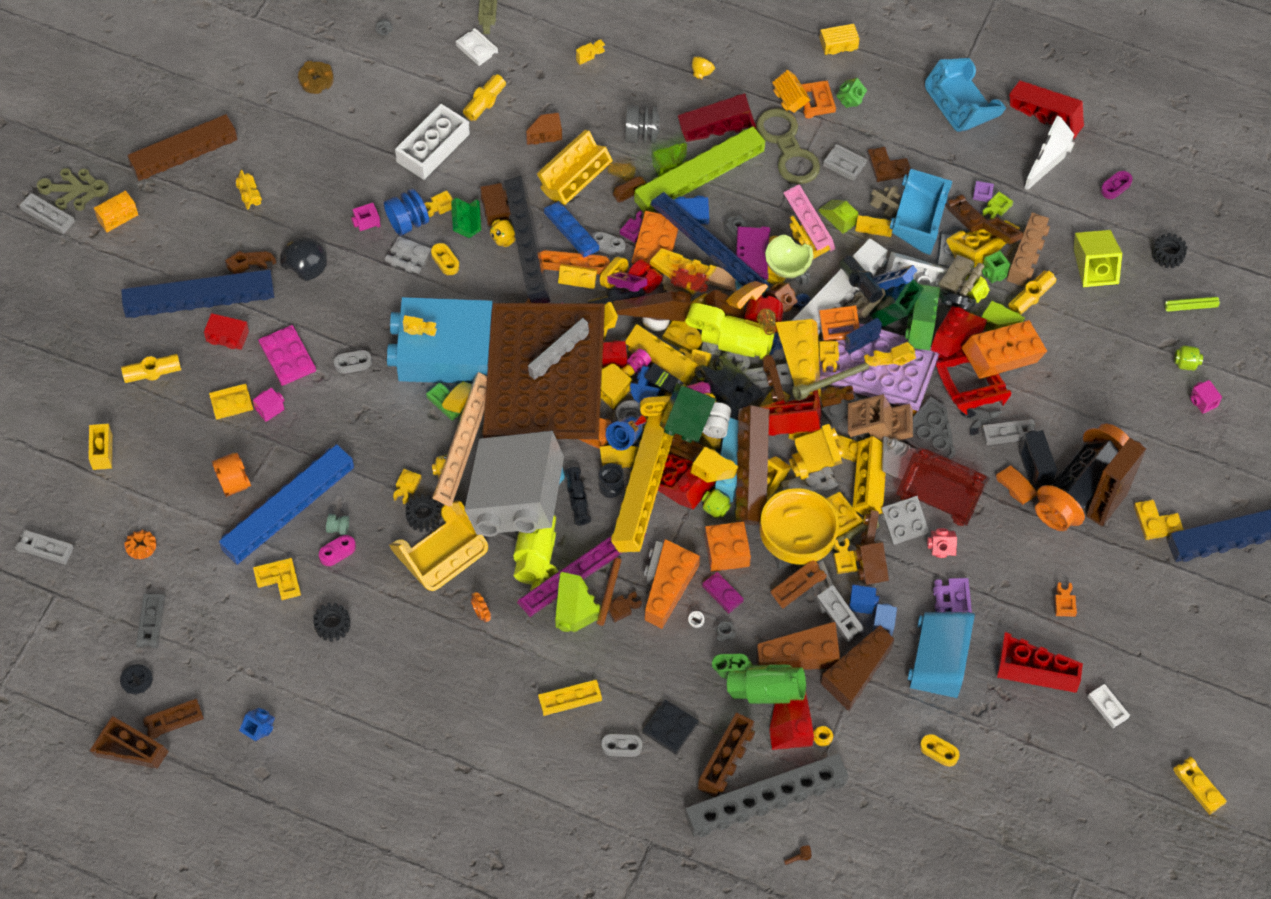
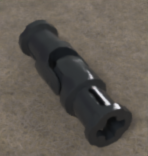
(577, 496)

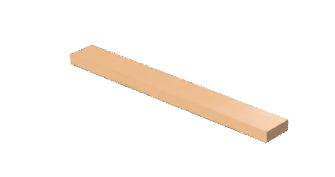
(462, 442)

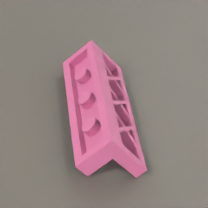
(809, 218)

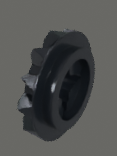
(141, 672)

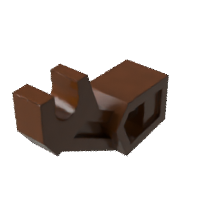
(248, 259)

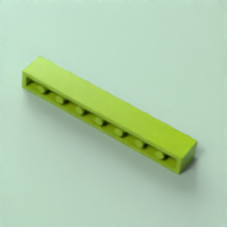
(701, 168)

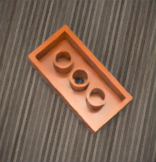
(1004, 349)

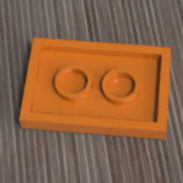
(654, 234)

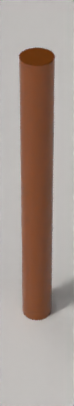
(609, 591)

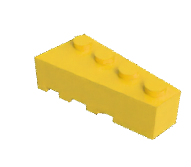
(801, 350)
(662, 354)

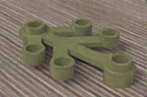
(74, 189)

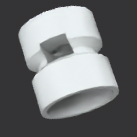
(718, 421)

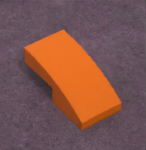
(1017, 484)

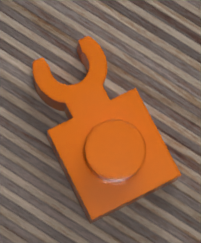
(1064, 602)

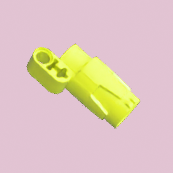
(729, 332)
(534, 555)

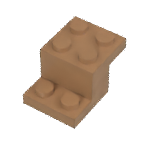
(880, 419)

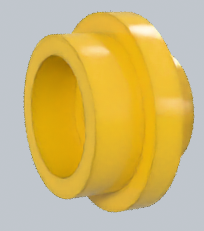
(823, 730)

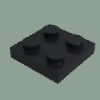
(670, 726)

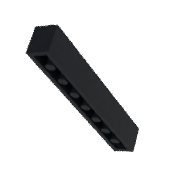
(527, 240)

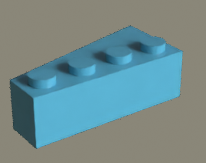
(729, 451)

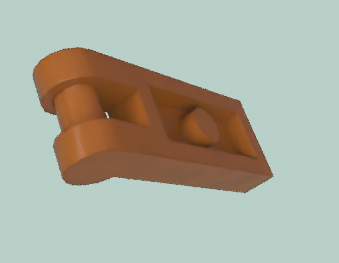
(798, 584)

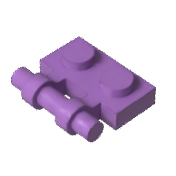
(958, 595)

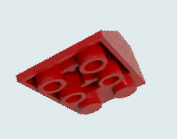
(682, 485)

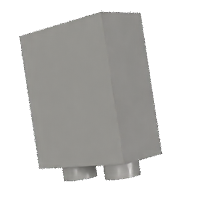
(514, 483)

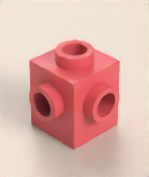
(942, 543)

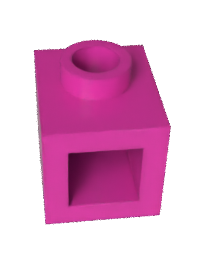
(1205, 396)
(268, 404)

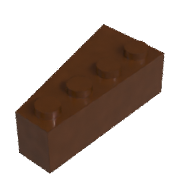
(855, 670)

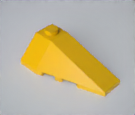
(975, 245)

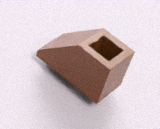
(545, 129)

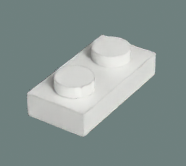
(1108, 706)

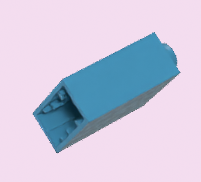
(454, 352)

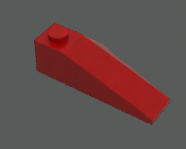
(791, 725)

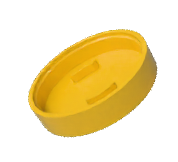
(798, 526)

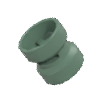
(337, 524)

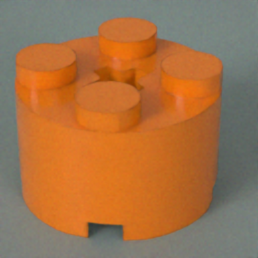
(231, 474)

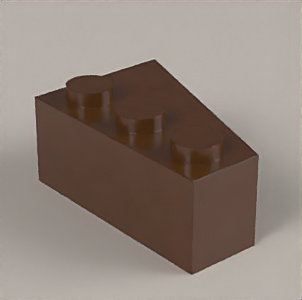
(128, 745)

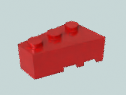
(956, 331)
(794, 415)

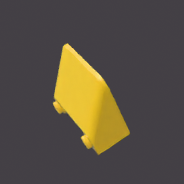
(443, 551)

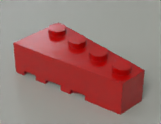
(1047, 105)
(1037, 666)

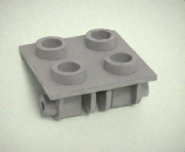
(896, 457)
(904, 520)

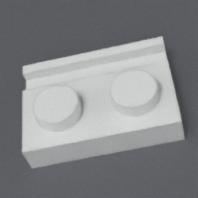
(476, 46)

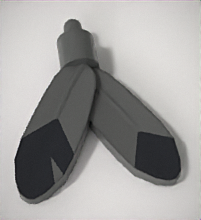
(982, 418)

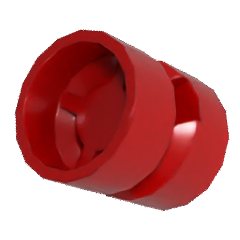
(644, 269)

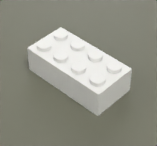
(432, 141)

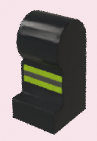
(662, 379)

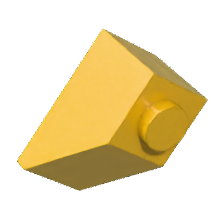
(776, 474)

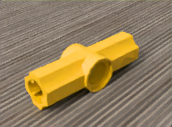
(484, 97)
(1038, 287)
(160, 366)

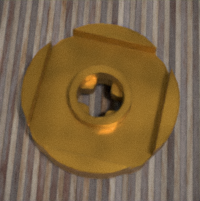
(312, 69)

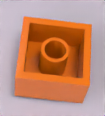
(727, 546)

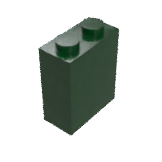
(897, 303)
(687, 413)

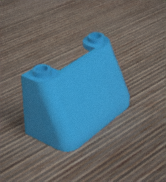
(957, 95)
(921, 209)
(942, 652)

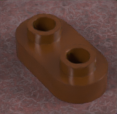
(626, 191)

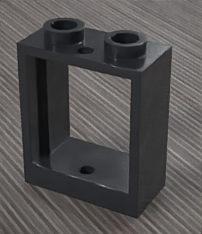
(1037, 459)

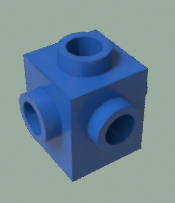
(257, 724)

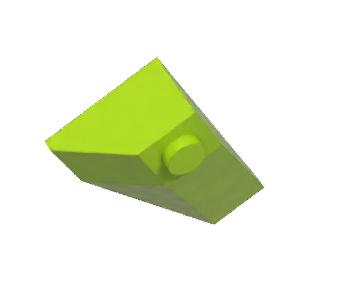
(574, 604)

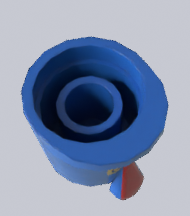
(625, 432)

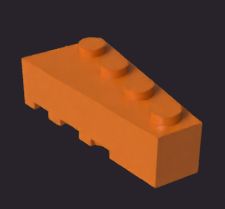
(671, 579)

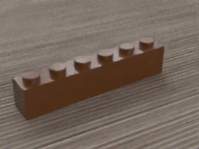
(182, 147)
(752, 464)

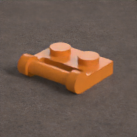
(822, 98)
(838, 318)

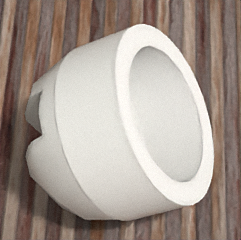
(697, 615)

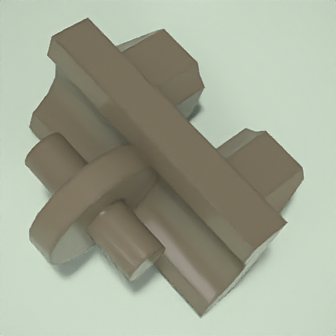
(881, 197)

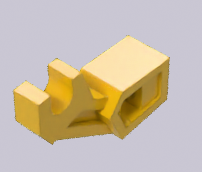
(898, 355)

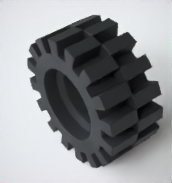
(1171, 242)
(423, 523)
(334, 632)

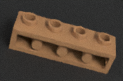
(1028, 248)

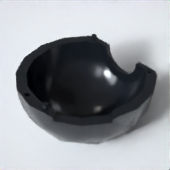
(304, 257)

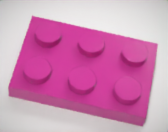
(287, 355)

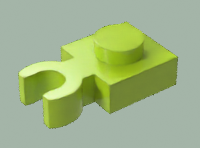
(997, 205)

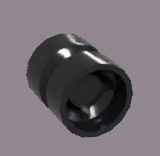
(611, 480)

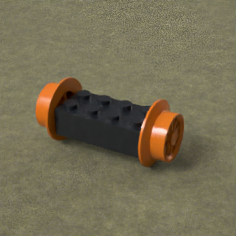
(1063, 500)

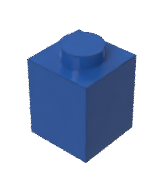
(863, 599)

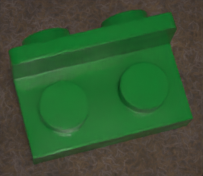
(466, 217)

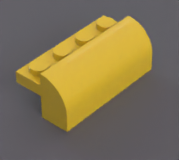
(573, 168)

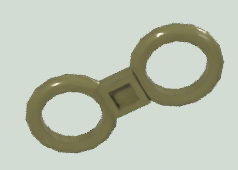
(788, 146)

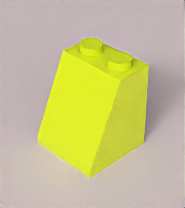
(1097, 258)

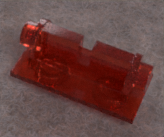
(697, 281)

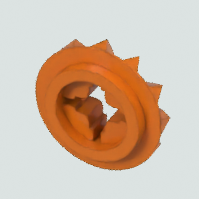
(140, 552)
(480, 607)

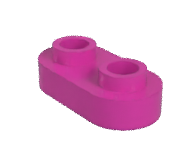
(639, 359)
(338, 550)

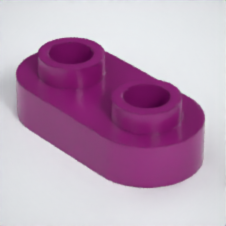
(1115, 186)

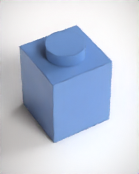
(885, 616)

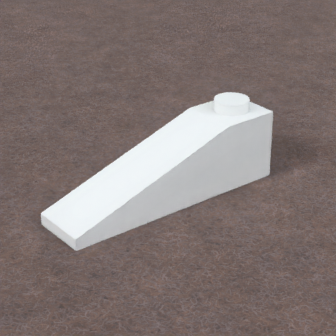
(1052, 152)

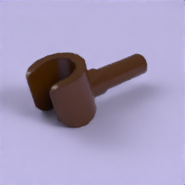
(805, 855)

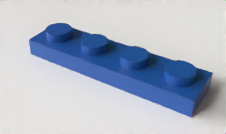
(571, 229)
(895, 277)

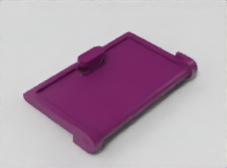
(755, 244)

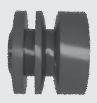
(641, 124)

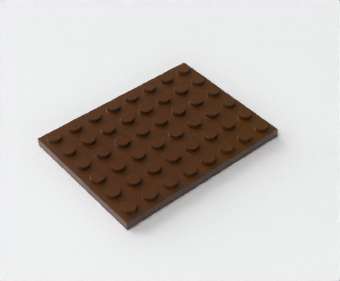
(567, 394)

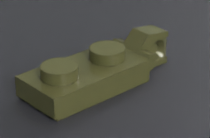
(487, 14)

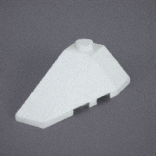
(927, 273)

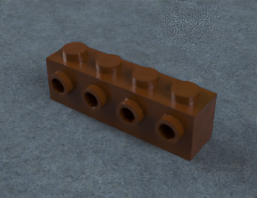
(726, 754)

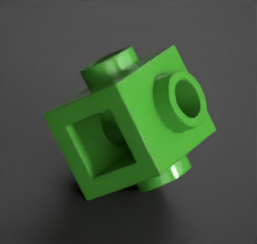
(851, 92)
(995, 267)

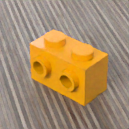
(116, 211)

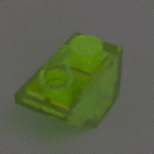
(669, 158)

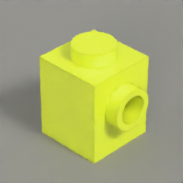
(979, 290)

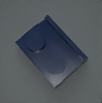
(863, 336)

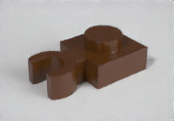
(834, 395)
(621, 608)

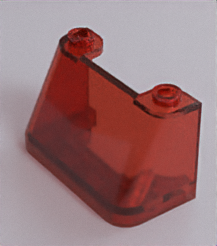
(943, 484)

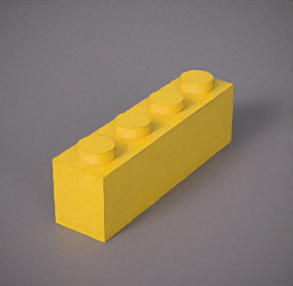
(869, 476)

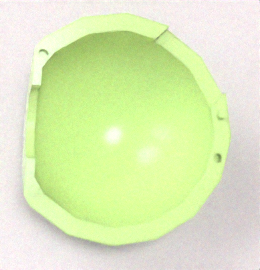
(787, 257)

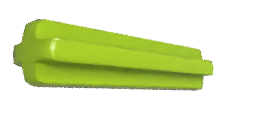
(1194, 303)

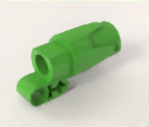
(760, 682)

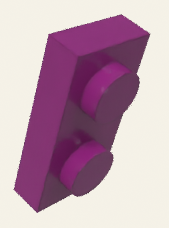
(627, 280)
(723, 592)

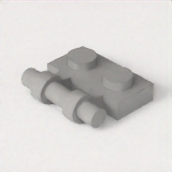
(411, 251)

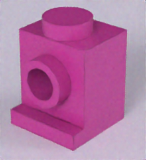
(365, 217)

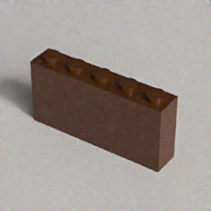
(1116, 481)

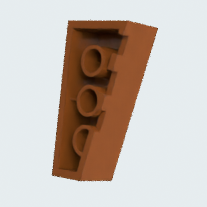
(805, 649)

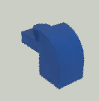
(644, 388)

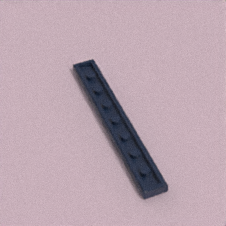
(705, 240)

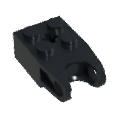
(730, 386)

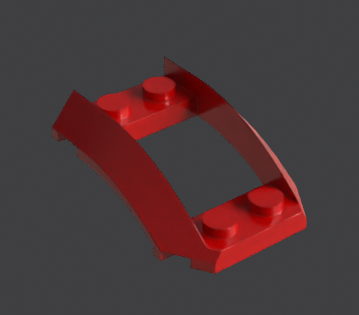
(971, 399)

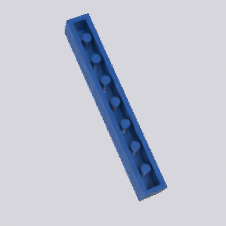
(286, 504)

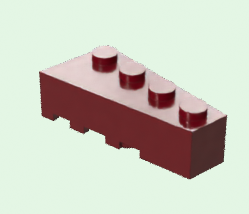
(717, 119)

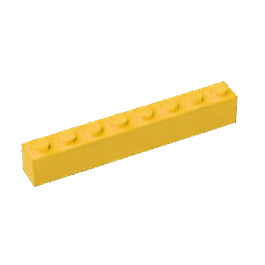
(642, 487)

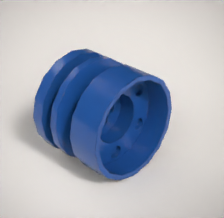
(406, 212)

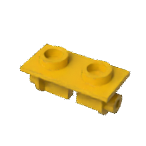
(245, 184)

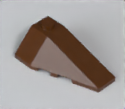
(663, 306)

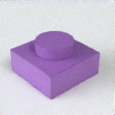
(983, 191)

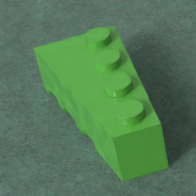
(923, 318)

